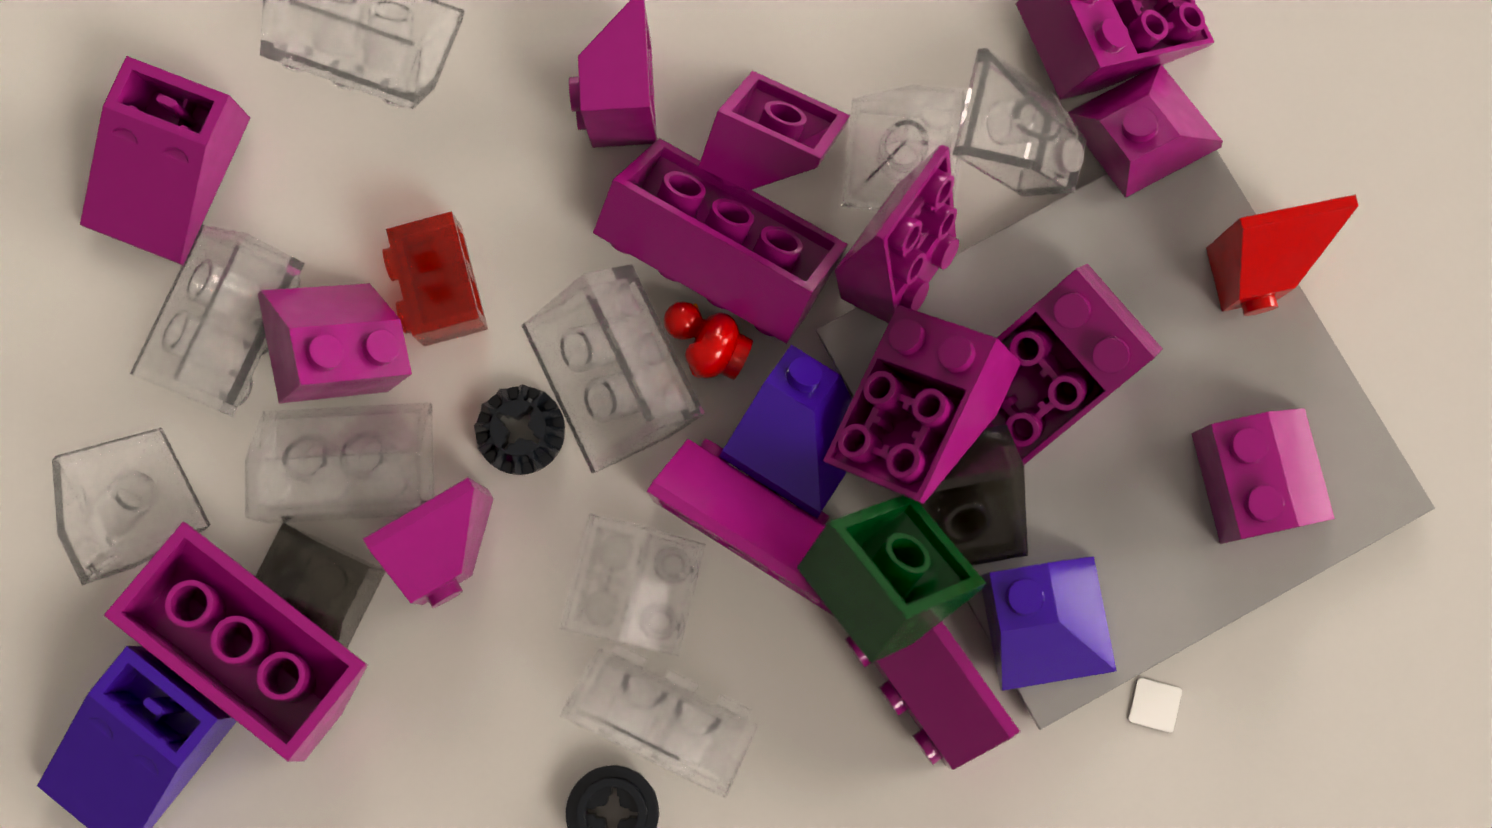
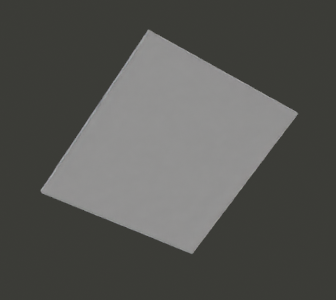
(1128, 470)

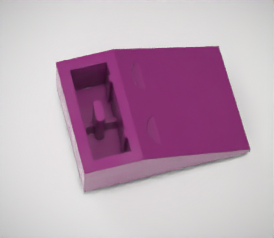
(1109, 41)
(159, 159)
(903, 242)
(1072, 356)
(921, 403)

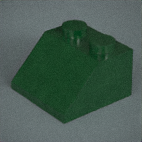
(888, 575)

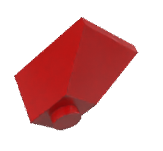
(1272, 252)

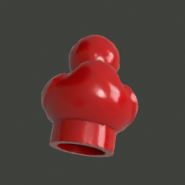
(717, 340)

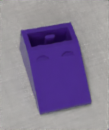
(133, 744)

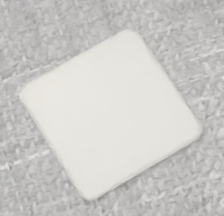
(1155, 705)

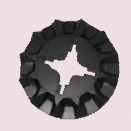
(522, 456)
(598, 785)

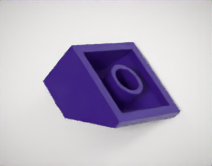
(791, 430)
(1047, 623)

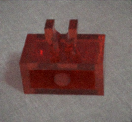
(434, 279)

